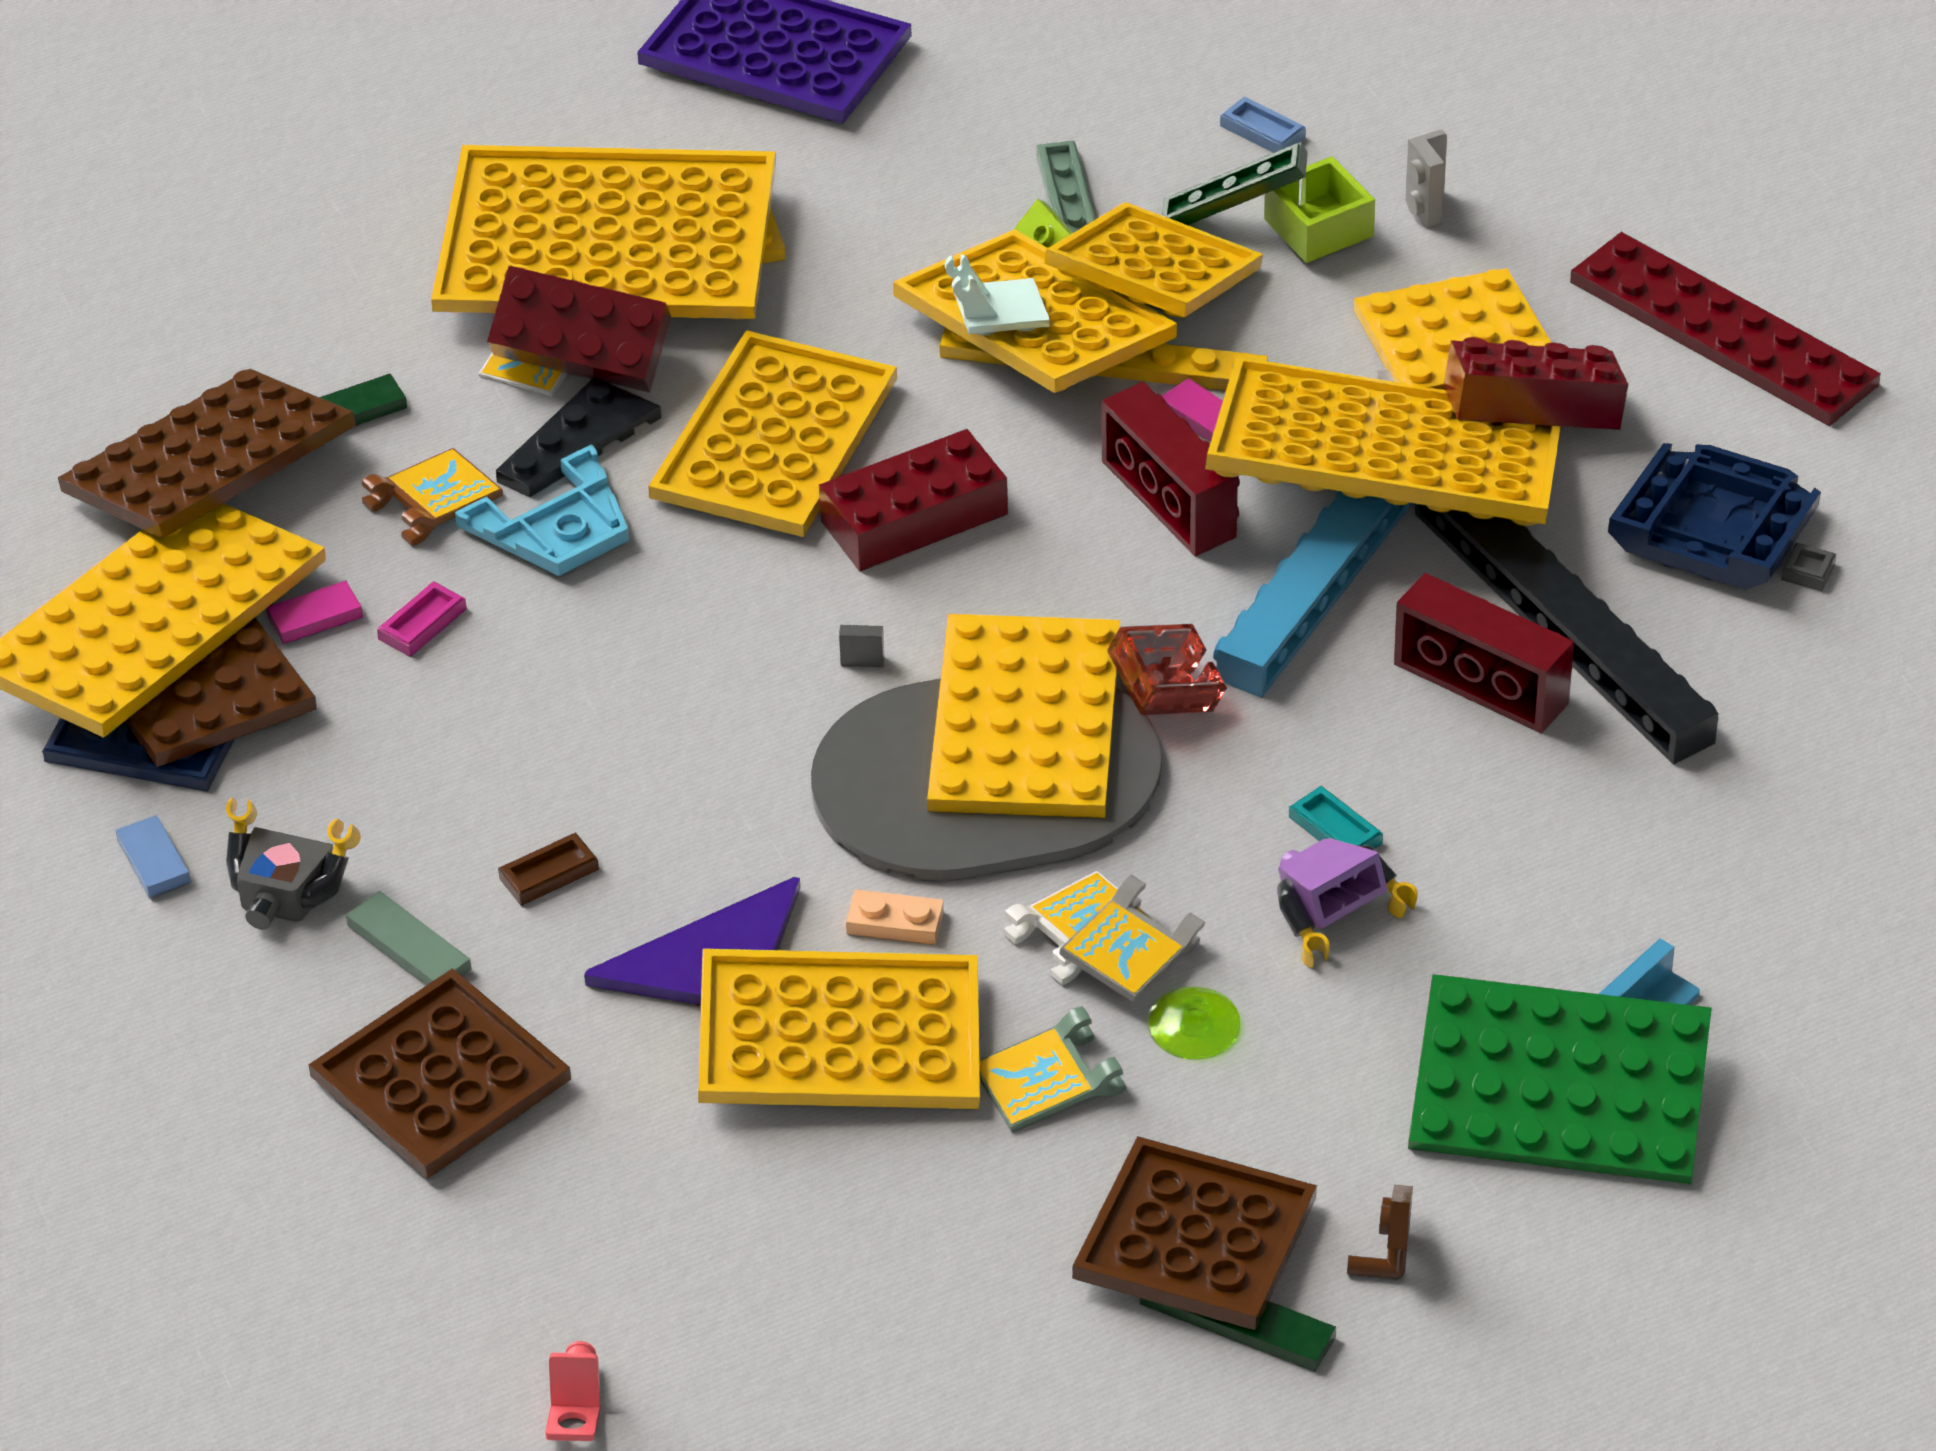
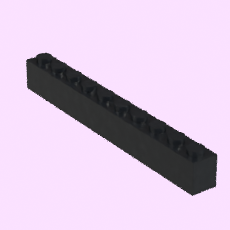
(1604, 647)

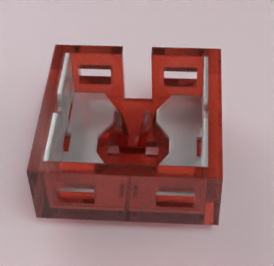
(1165, 649)

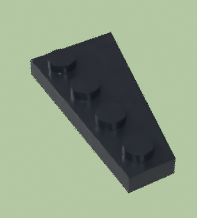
(590, 417)

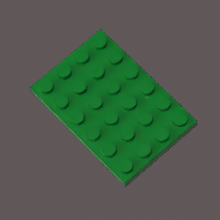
(1560, 1078)

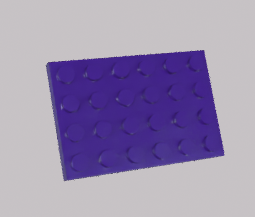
(780, 51)

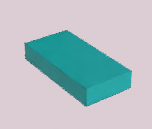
(1329, 817)

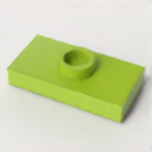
(1043, 225)

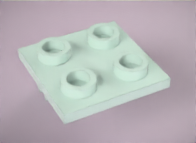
(997, 304)

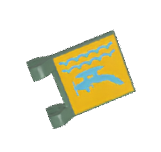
(1047, 1073)

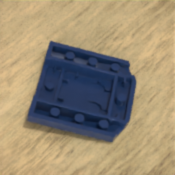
(1714, 514)

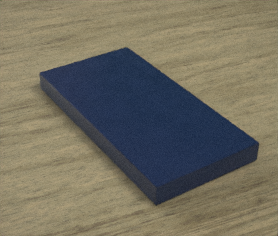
(124, 756)

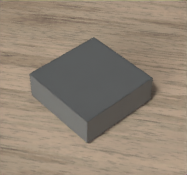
(1809, 566)
(861, 645)

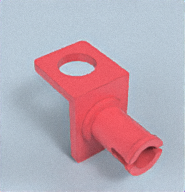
(574, 1392)

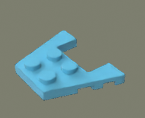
(561, 530)

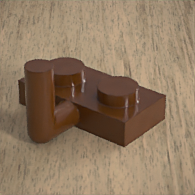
(1395, 1223)

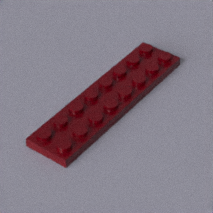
(1725, 328)

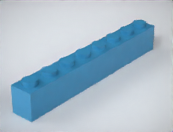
(1303, 590)

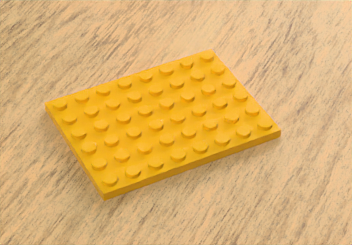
(614, 218)
(1379, 443)

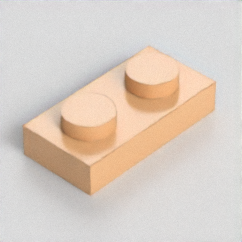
(895, 917)

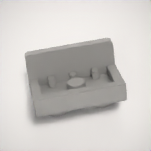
(1426, 176)

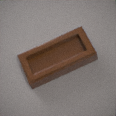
(548, 869)

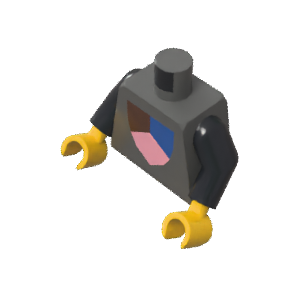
(281, 871)

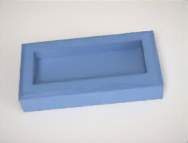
(1262, 125)
(153, 856)

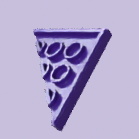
(673, 963)

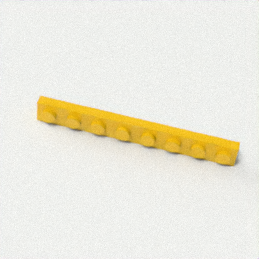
(1160, 365)

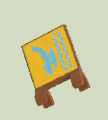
(431, 492)

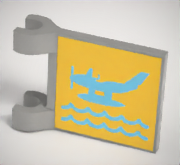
(1128, 947)

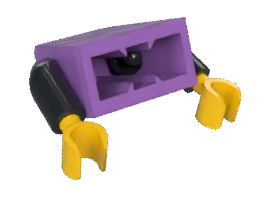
(1332, 882)

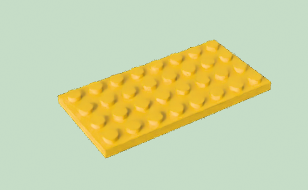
(150, 615)

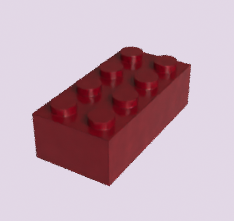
(579, 328)
(1535, 384)
(1166, 470)
(913, 499)
(1483, 652)

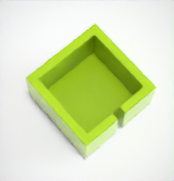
(1331, 213)

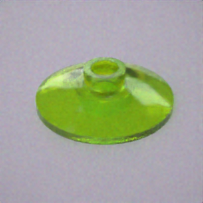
(1194, 1022)

